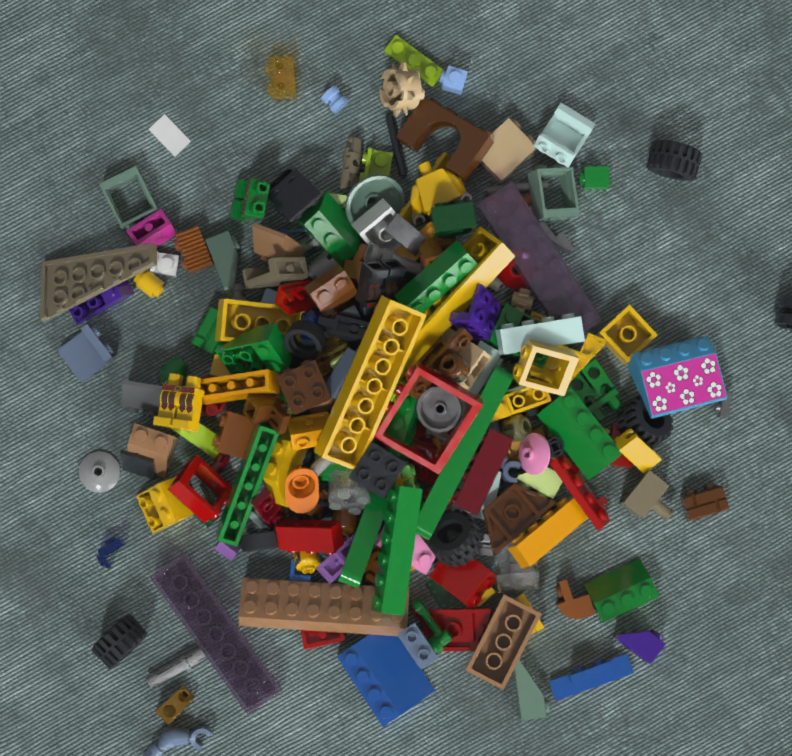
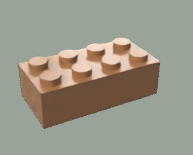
(503, 641)

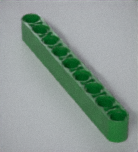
(459, 460)

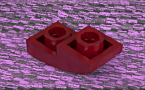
(267, 509)

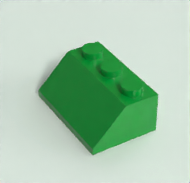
(331, 229)
(621, 590)

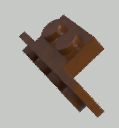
(436, 353)

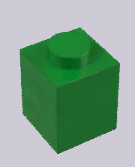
(594, 178)

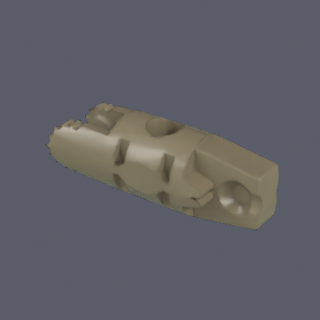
(351, 163)

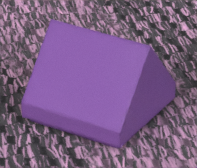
(228, 550)

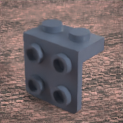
(86, 353)

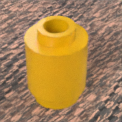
(149, 284)

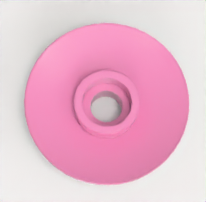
(534, 453)

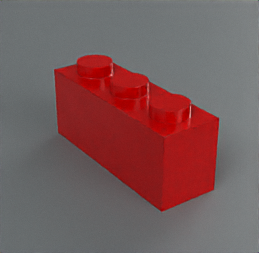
(309, 536)

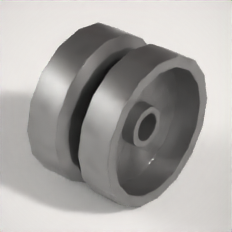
(432, 413)

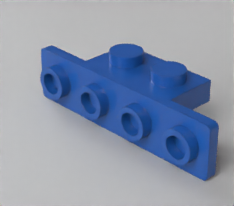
(590, 677)

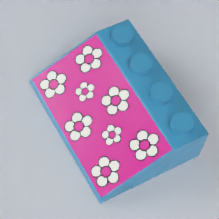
(678, 376)

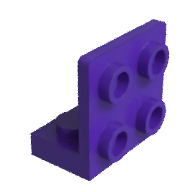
(481, 316)

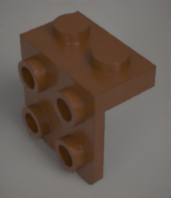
(303, 386)

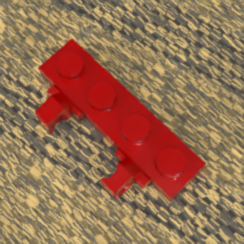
(586, 499)

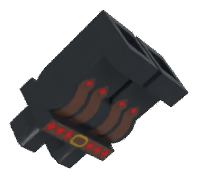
(377, 282)

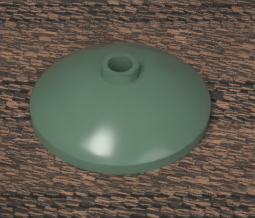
(377, 187)

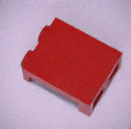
(465, 582)

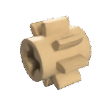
(522, 300)

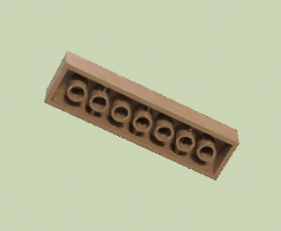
(315, 608)

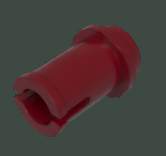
(217, 466)

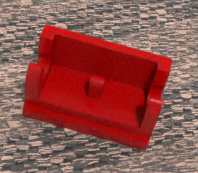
(293, 297)

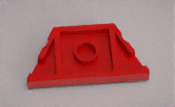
(463, 623)

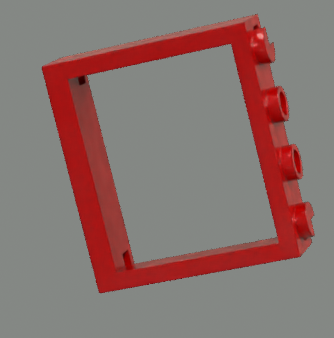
(402, 390)

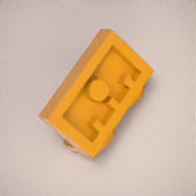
(306, 430)

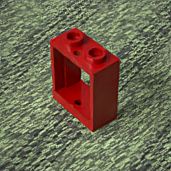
(193, 500)

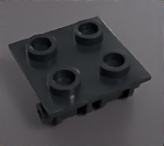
(377, 470)

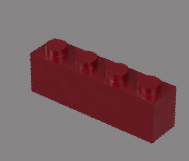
(483, 472)

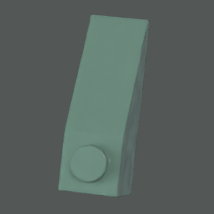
(225, 259)
(530, 699)

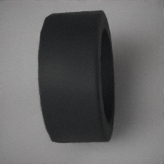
(312, 331)
(259, 541)

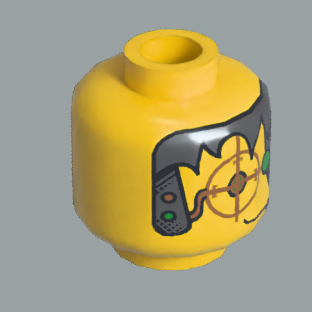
(306, 562)

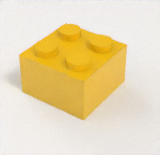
(627, 334)

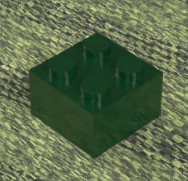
(452, 219)

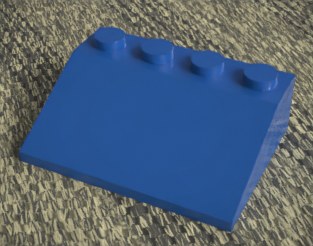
(385, 675)

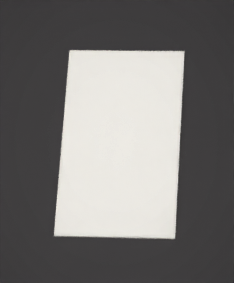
(169, 135)

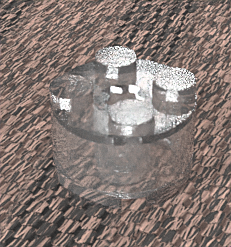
(346, 493)

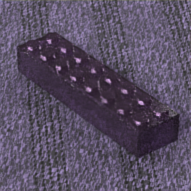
(536, 256)
(216, 633)

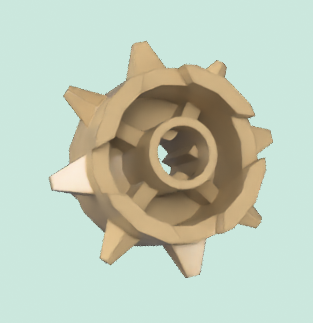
(401, 89)

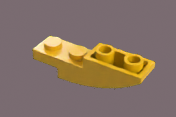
(520, 401)

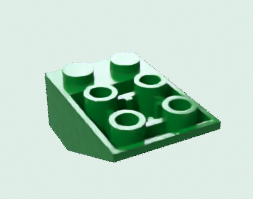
(512, 315)
(256, 351)

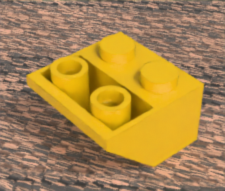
(162, 507)

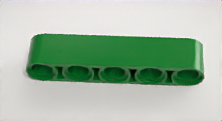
(363, 541)

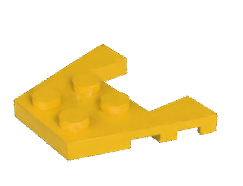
(590, 348)

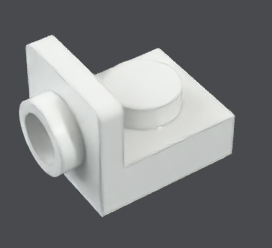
(166, 264)

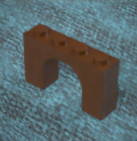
(431, 116)

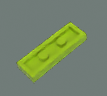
(403, 52)

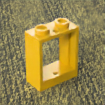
(562, 376)

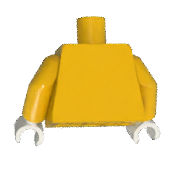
(434, 188)

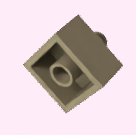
(646, 497)

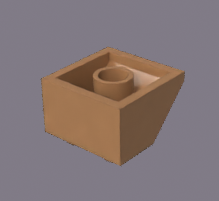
(274, 244)

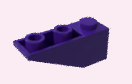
(101, 302)

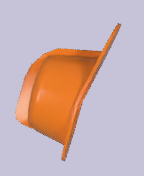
(301, 489)

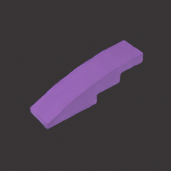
(333, 564)

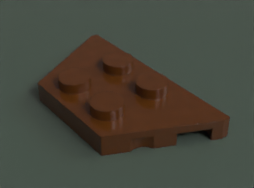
(513, 514)

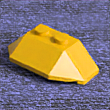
(280, 464)

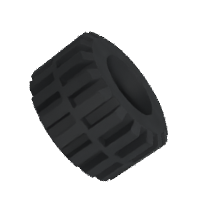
(674, 160)
(636, 417)
(464, 547)
(119, 641)

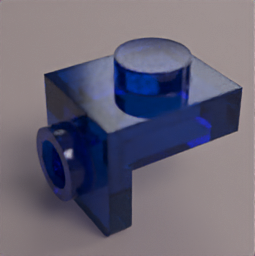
(110, 546)

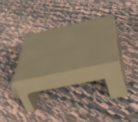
(280, 272)

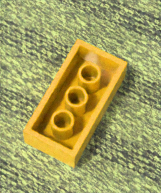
(239, 317)

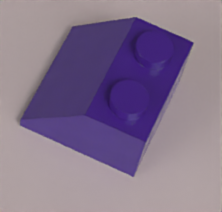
(642, 643)

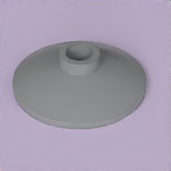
(109, 476)

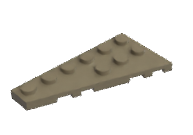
(82, 277)

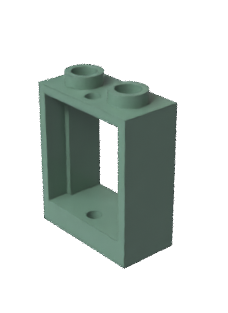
(119, 181)
(568, 189)

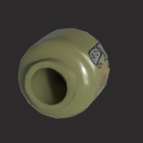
(516, 427)

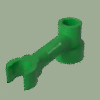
(440, 637)

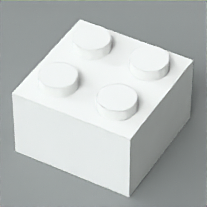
(372, 225)

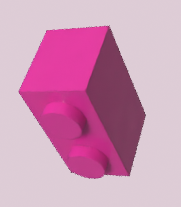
(153, 229)

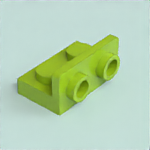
(376, 163)

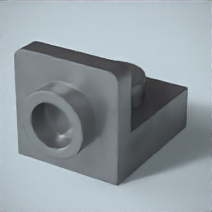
(723, 407)

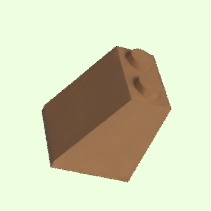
(153, 445)

